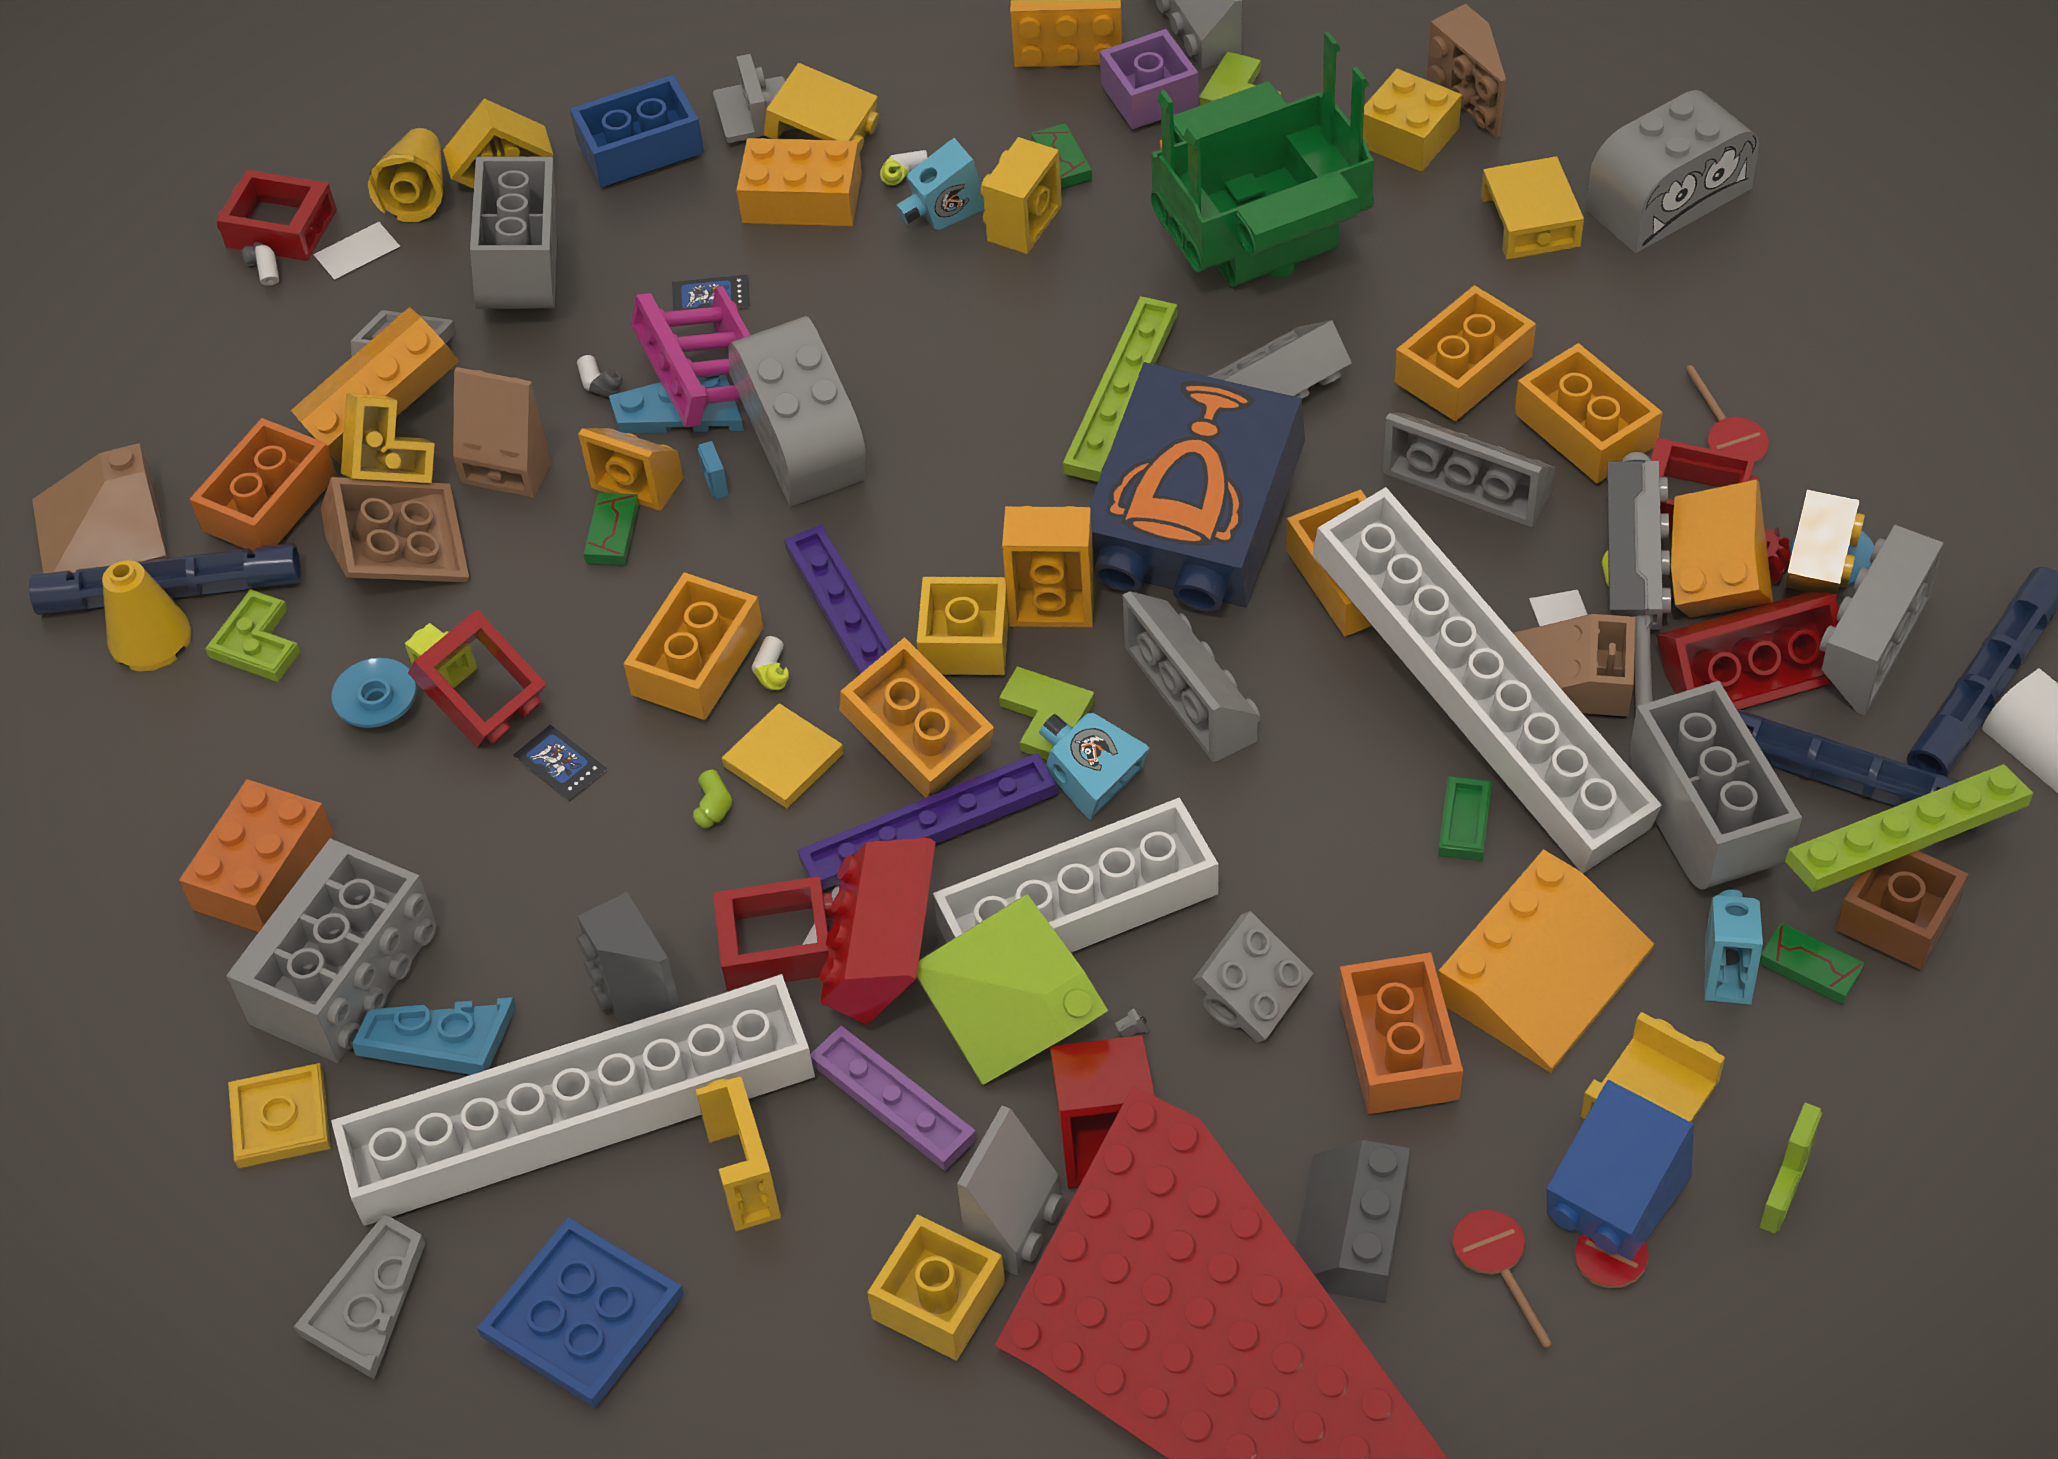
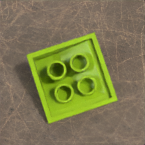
(1008, 989)

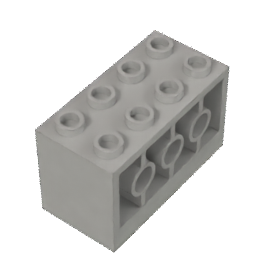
(333, 950)

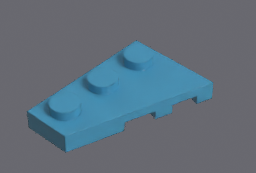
(651, 410)
(441, 1039)

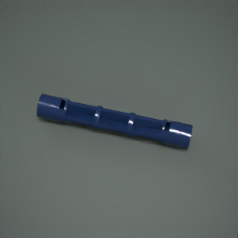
(176, 576)
(1987, 674)
(1842, 764)

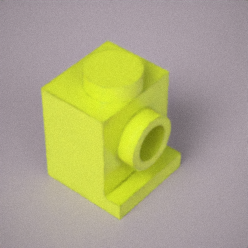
(454, 670)

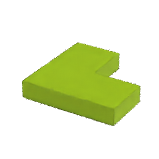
(1231, 76)
(247, 638)
(1041, 698)
(1792, 1168)

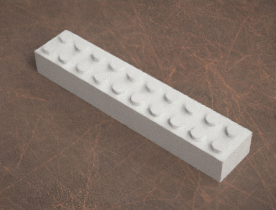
(1486, 680)
(568, 1100)

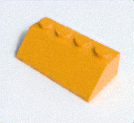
(395, 364)

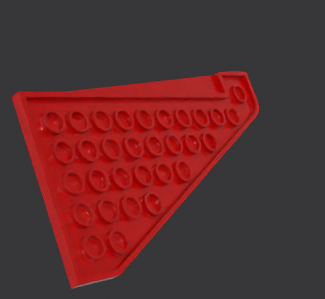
(1197, 1315)

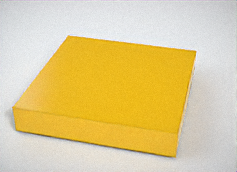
(783, 755)
(279, 1115)

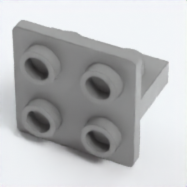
(745, 105)

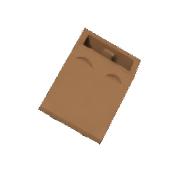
(1467, 61)
(498, 433)
(1588, 660)

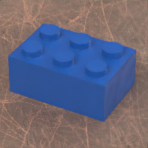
(637, 130)

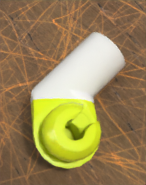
(899, 165)
(766, 666)

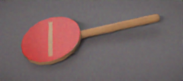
(1735, 433)
(1492, 1245)
(1606, 1268)

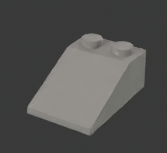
(1009, 1193)

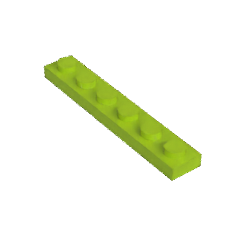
(1139, 343)
(1908, 827)

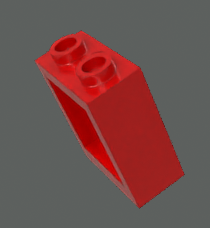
(287, 241)
(1699, 466)
(425, 674)
(792, 962)

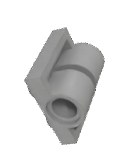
(1251, 978)

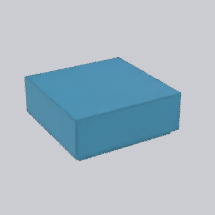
(712, 470)

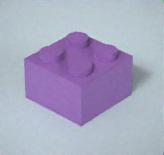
(1140, 70)

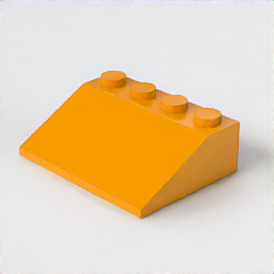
(1543, 962)

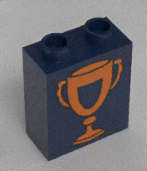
(1194, 486)

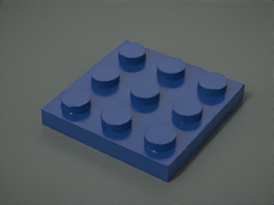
(580, 1312)

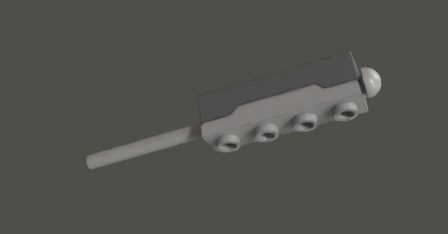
(1637, 557)

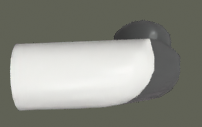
(265, 260)
(595, 382)

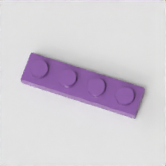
(893, 1098)

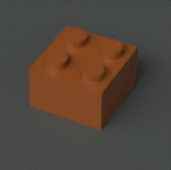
(1903, 906)

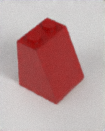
(1089, 1092)

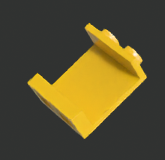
(822, 108)
(1534, 207)
(1663, 1069)

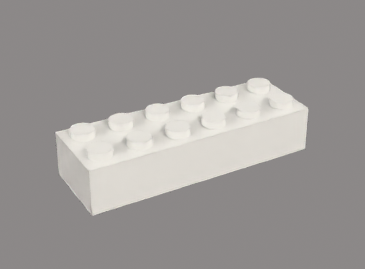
(1096, 880)

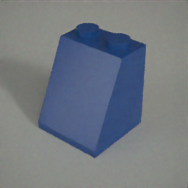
(1621, 1171)

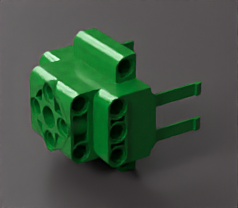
(1262, 178)

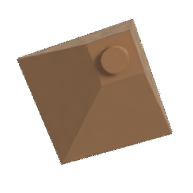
(100, 514)
(394, 530)

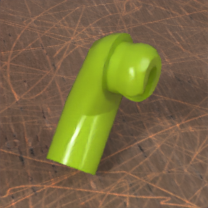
(715, 802)

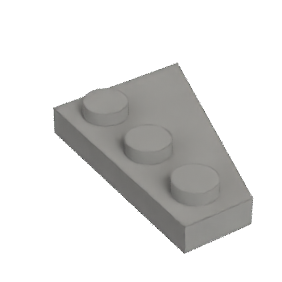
(365, 1297)

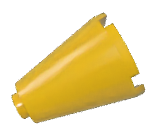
(409, 177)
(141, 618)

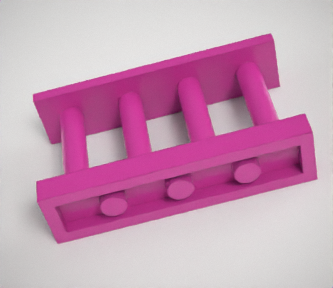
(667, 356)

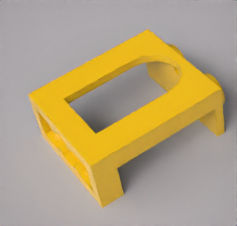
(747, 1183)

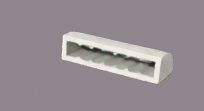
(2028, 725)

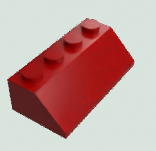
(1753, 651)
(877, 926)

